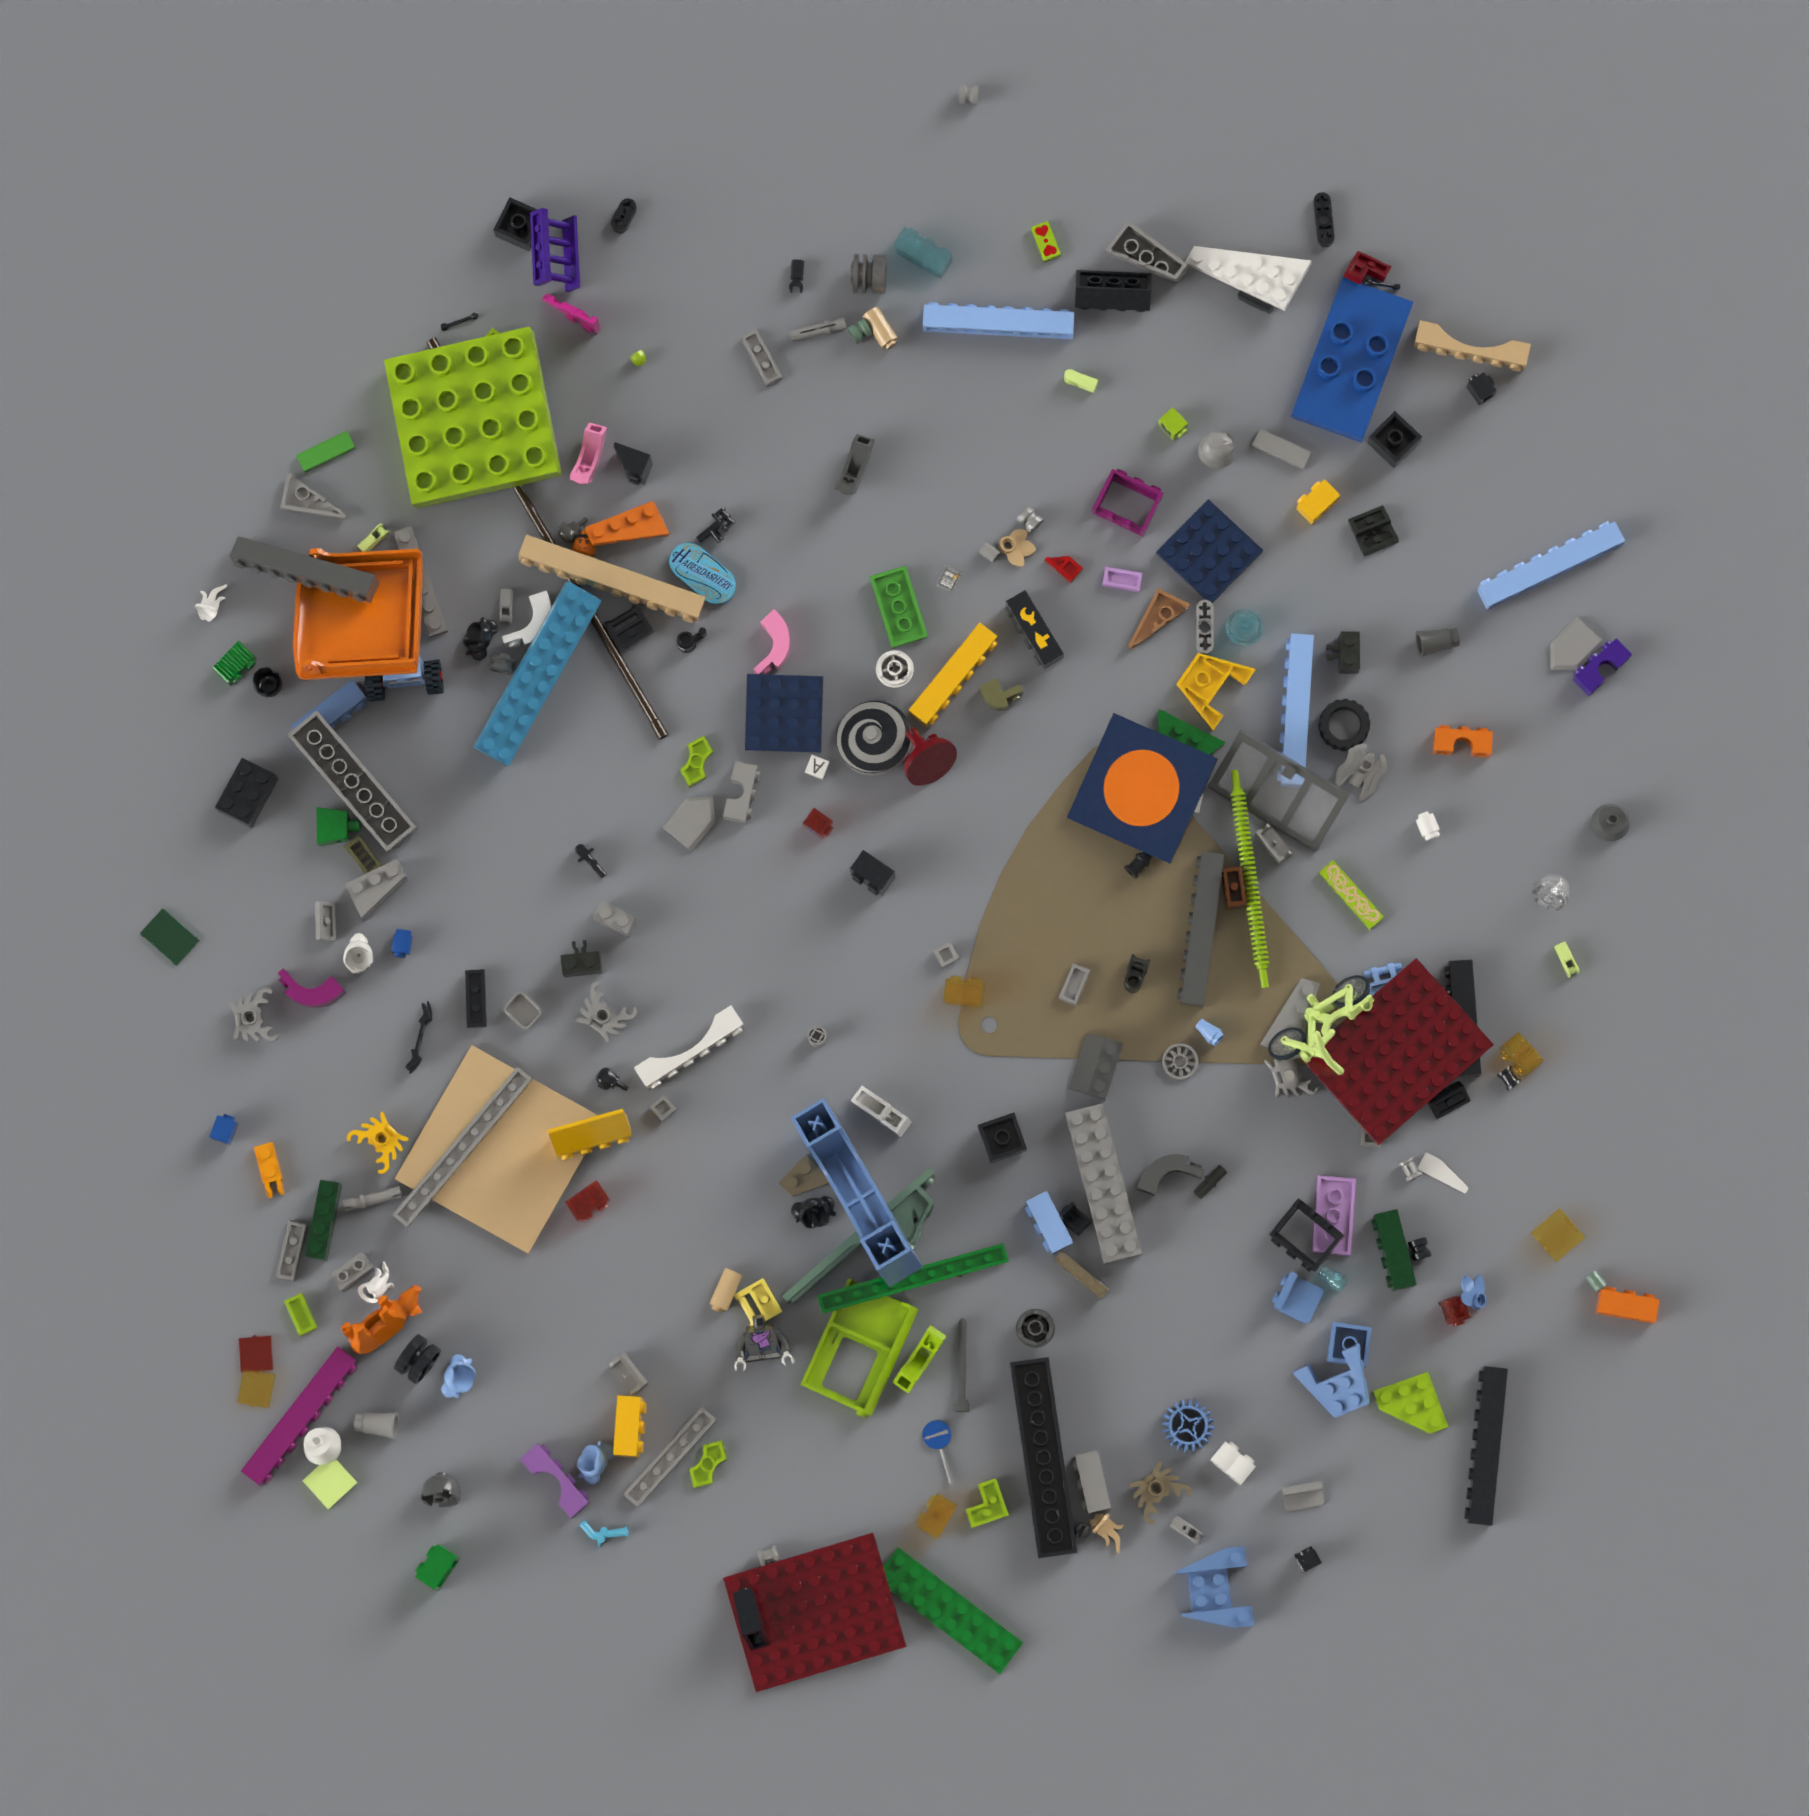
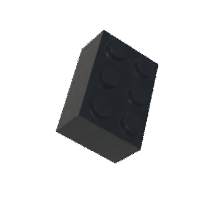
(246, 792)

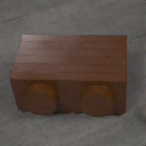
(1234, 888)

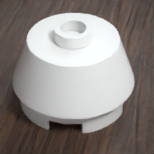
(894, 669)
(322, 1445)

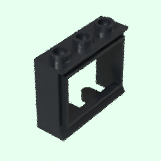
(1292, 1250)

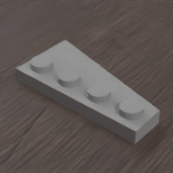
(1293, 1011)

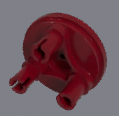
(929, 759)

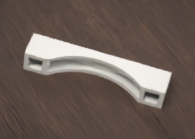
(656, 1069)

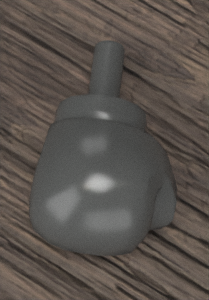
(568, 531)

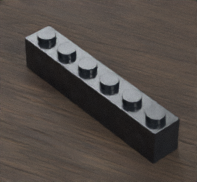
(1462, 990)

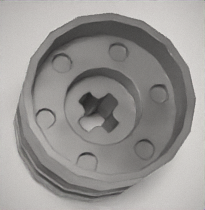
(869, 273)

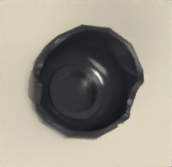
(267, 682)

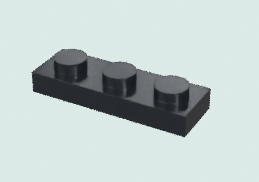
(476, 998)

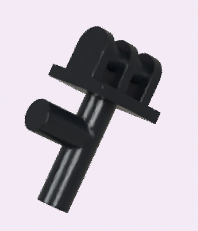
(712, 529)
(584, 854)

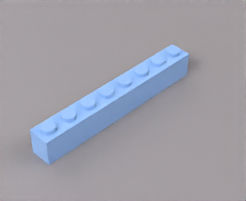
(998, 321)
(1551, 565)
(1297, 697)

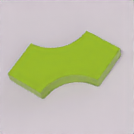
(694, 769)
(703, 1472)

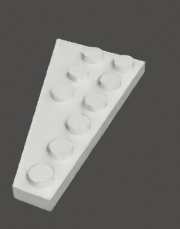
(1260, 275)

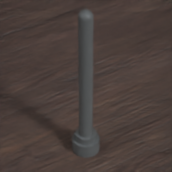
(961, 1403)

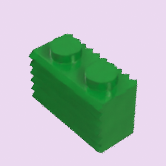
(234, 663)

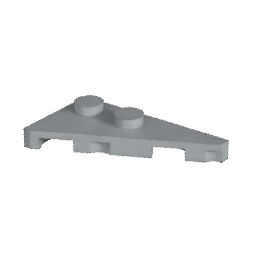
(302, 499)

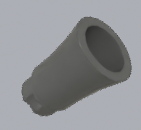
(1436, 640)

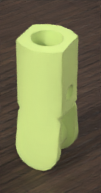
(1080, 380)
(370, 541)
(1565, 956)

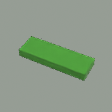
(325, 451)

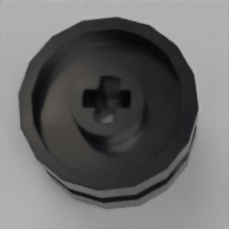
(417, 1359)

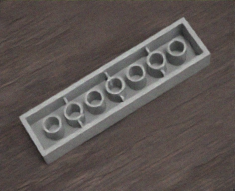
(352, 781)
(1103, 1184)

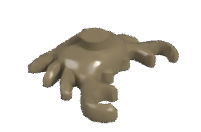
(1155, 1487)

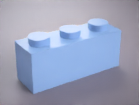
(1048, 1223)

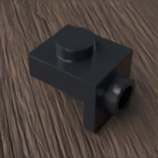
(1074, 1218)

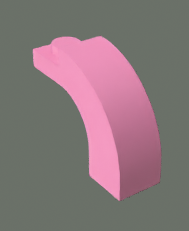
(590, 454)
(778, 630)

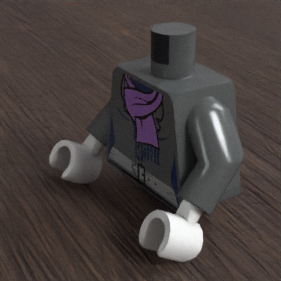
(762, 1343)

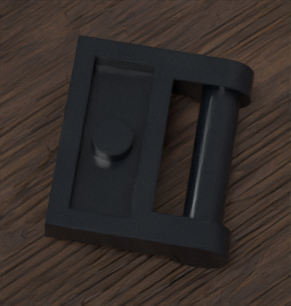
(631, 632)

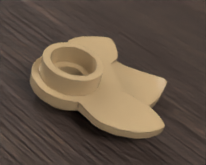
(1020, 547)

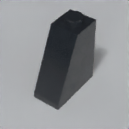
(750, 1619)

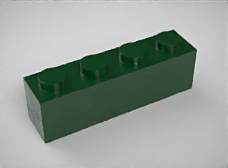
(323, 1220)
(1394, 1250)

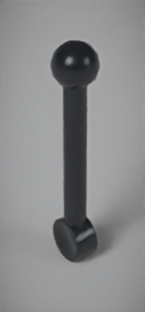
(1368, 282)
(445, 326)

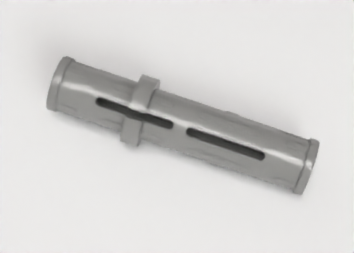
(814, 330)
(363, 1201)

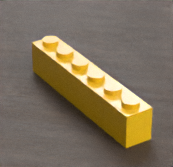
(953, 674)

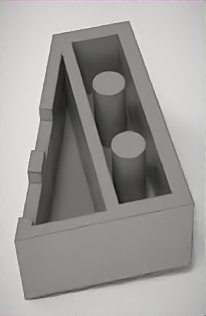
(375, 887)

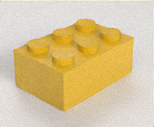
(629, 1426)

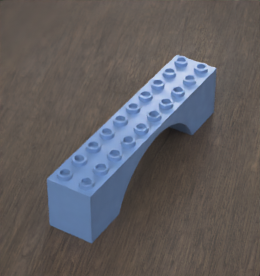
(857, 1192)

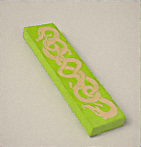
(1351, 895)

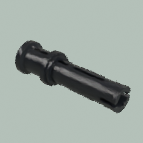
(1138, 864)

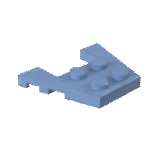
(1340, 1392)

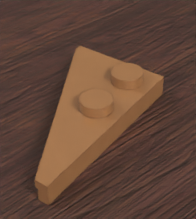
(1159, 613)

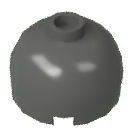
(441, 1490)

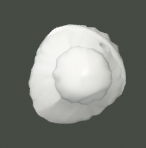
(358, 945)

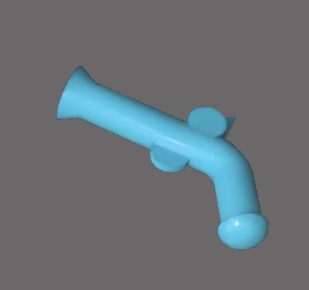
(604, 1532)

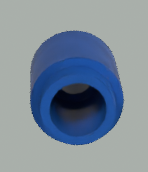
(401, 943)

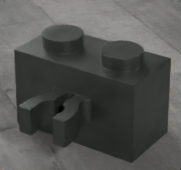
(1348, 652)
(581, 963)

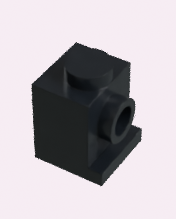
(1307, 1559)

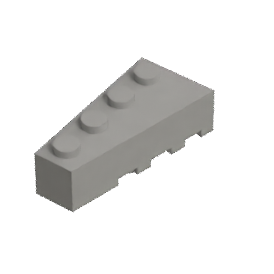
(1142, 251)

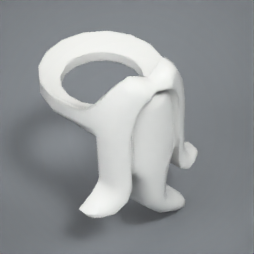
(209, 606)
(377, 1285)

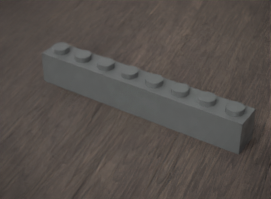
(304, 569)
(1202, 929)

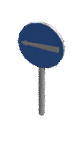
(937, 1436)

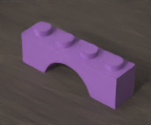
(538, 1461)

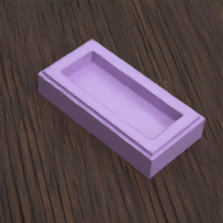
(1122, 579)

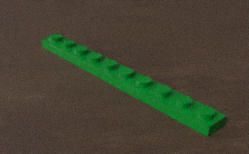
(926, 1275)

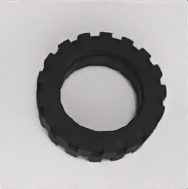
(1352, 706)

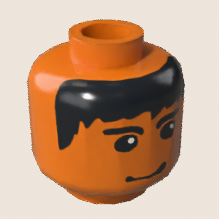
(583, 545)

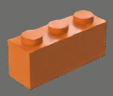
(1627, 1305)

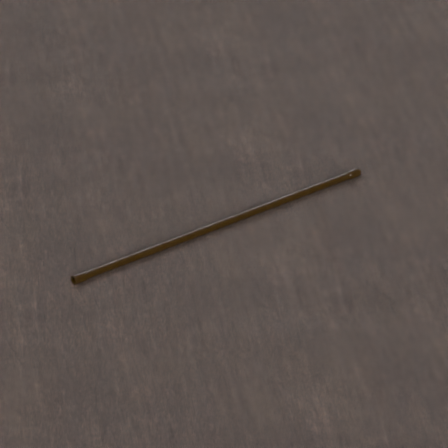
(655, 722)

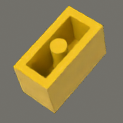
(1317, 501)

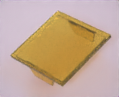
(1557, 1235)

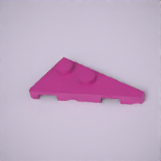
(574, 314)

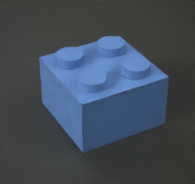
(1345, 1336)

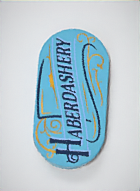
(702, 573)

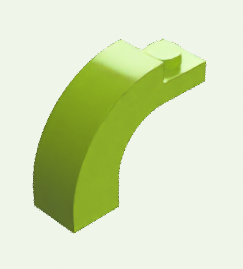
(919, 1359)

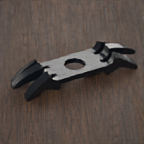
(416, 1059)

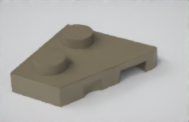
(803, 1177)

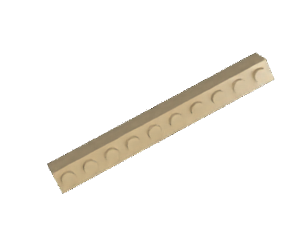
(611, 579)

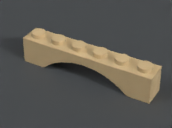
(1434, 338)

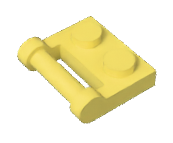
(762, 1297)

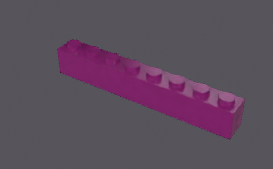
(299, 1416)

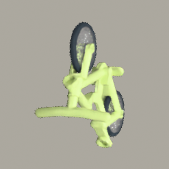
(1350, 996)

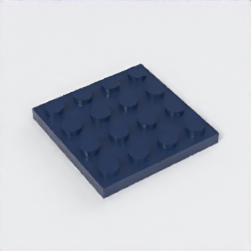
(1209, 551)
(784, 713)

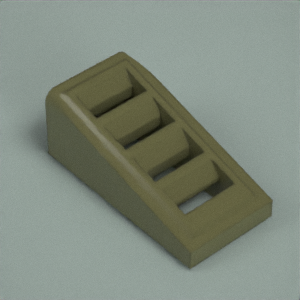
(348, 846)

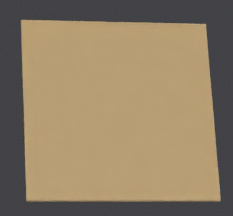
(513, 1173)

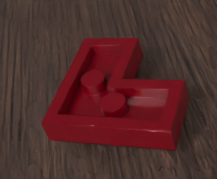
(1365, 264)

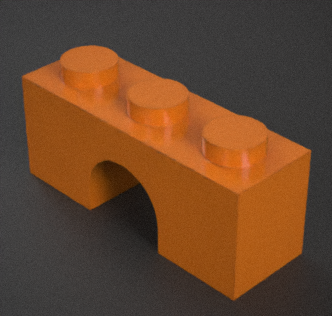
(1479, 740)

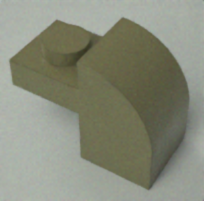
(995, 698)

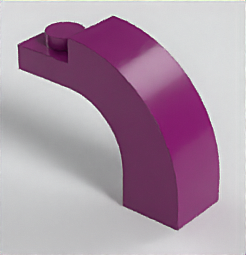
(316, 997)

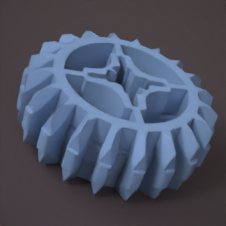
(1202, 1416)

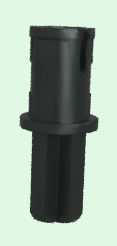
(1210, 1181)

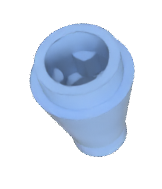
(1210, 1032)

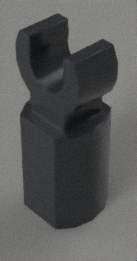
(797, 273)

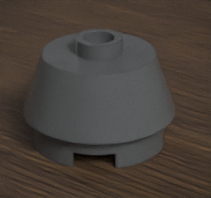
(1610, 822)
(1035, 1328)

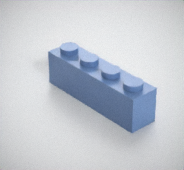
(339, 705)

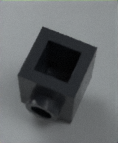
(1481, 387)

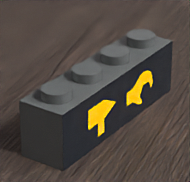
(1034, 630)

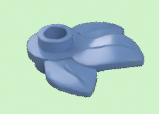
(1473, 1292)

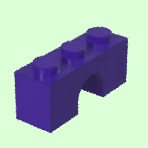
(1613, 654)

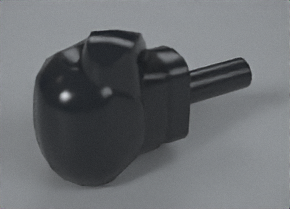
(607, 1079)

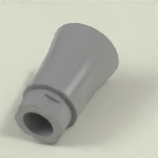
(377, 1424)

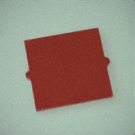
(256, 1353)

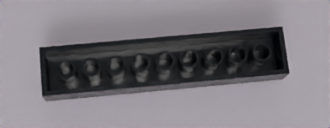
(1043, 1457)

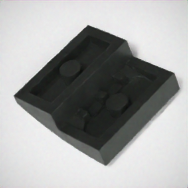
(1373, 530)

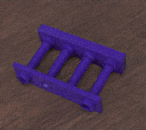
(541, 250)

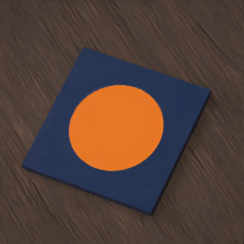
(1142, 788)

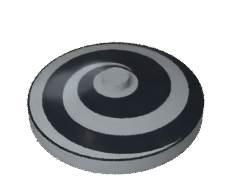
(873, 738)

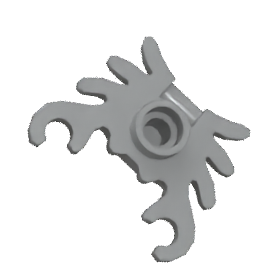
(601, 1016)
(249, 1017)
(1288, 1077)

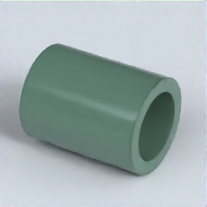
(1596, 1281)

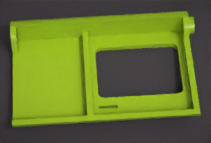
(875, 1324)

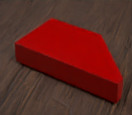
(1065, 567)

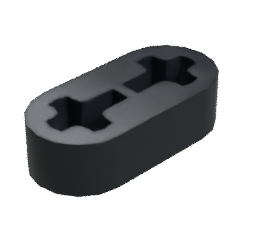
(628, 217)

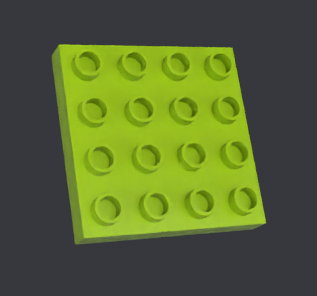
(472, 417)

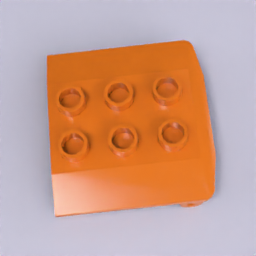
(356, 638)

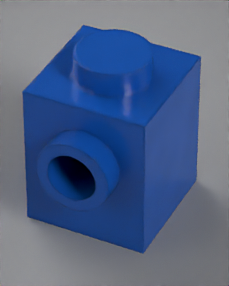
(224, 1129)

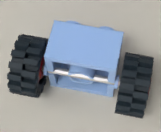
(428, 673)

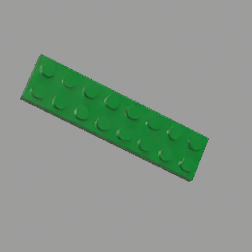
(950, 1611)

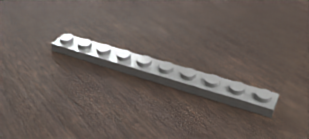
(462, 1147)

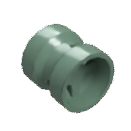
(859, 331)

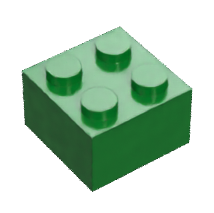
(437, 1566)

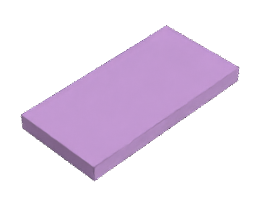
(1336, 1204)

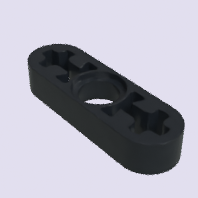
(1327, 206)

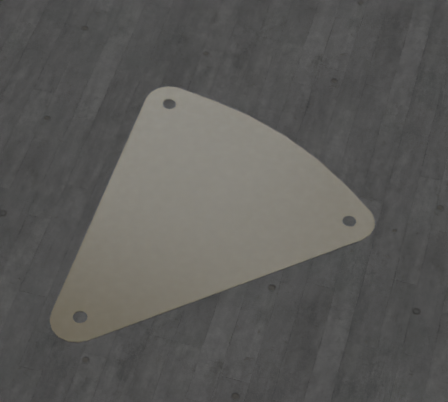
(1076, 904)

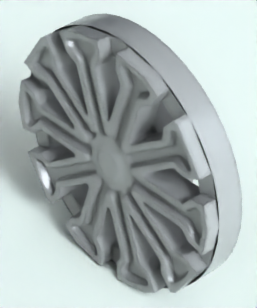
(1180, 1061)

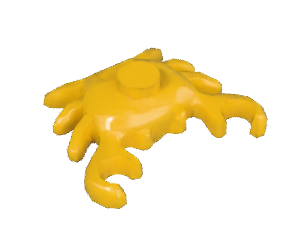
(382, 1137)

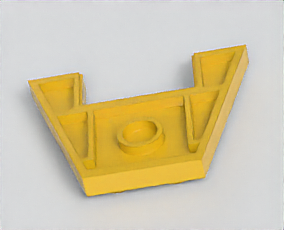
(1203, 681)

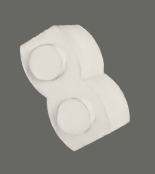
(1233, 1463)

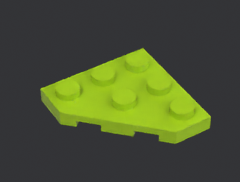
(1413, 1403)

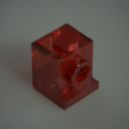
(1460, 1310)

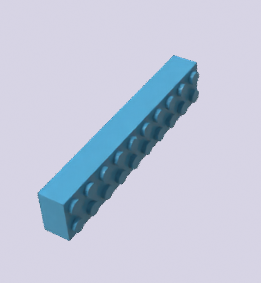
(537, 673)

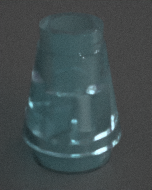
(1333, 1279)

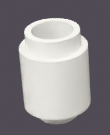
(1428, 826)

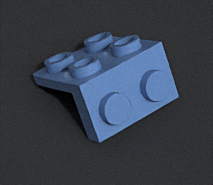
(1297, 1298)

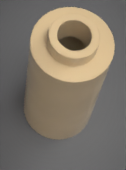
(880, 328)
(725, 1290)

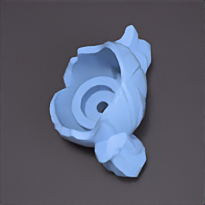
(458, 1377)
(594, 1461)

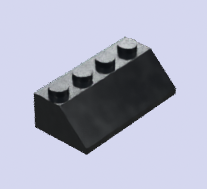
(1113, 290)

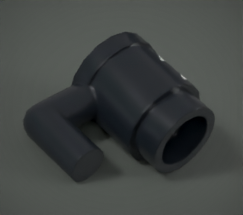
(687, 642)

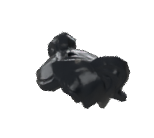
(479, 637)
(814, 1211)

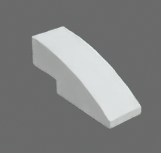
(881, 1111)

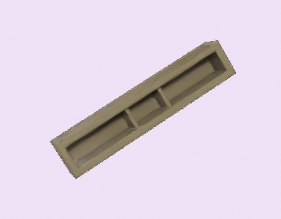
(1081, 1275)

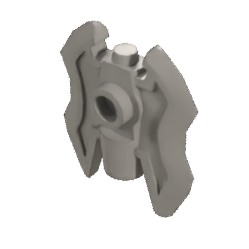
(1362, 769)

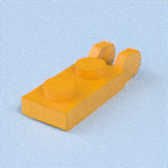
(269, 1167)

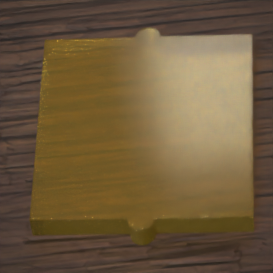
(256, 1388)

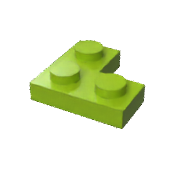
(993, 1505)

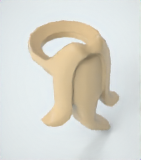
(1104, 1526)

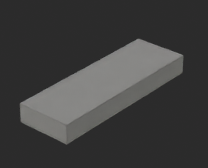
(761, 358)
(1281, 449)
(291, 1251)

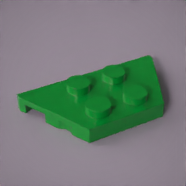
(1187, 734)

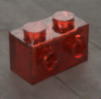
(588, 1201)

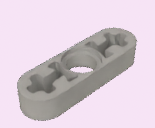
(1199, 613)

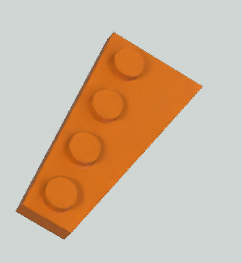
(630, 525)

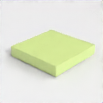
(330, 1483)

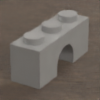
(739, 809)

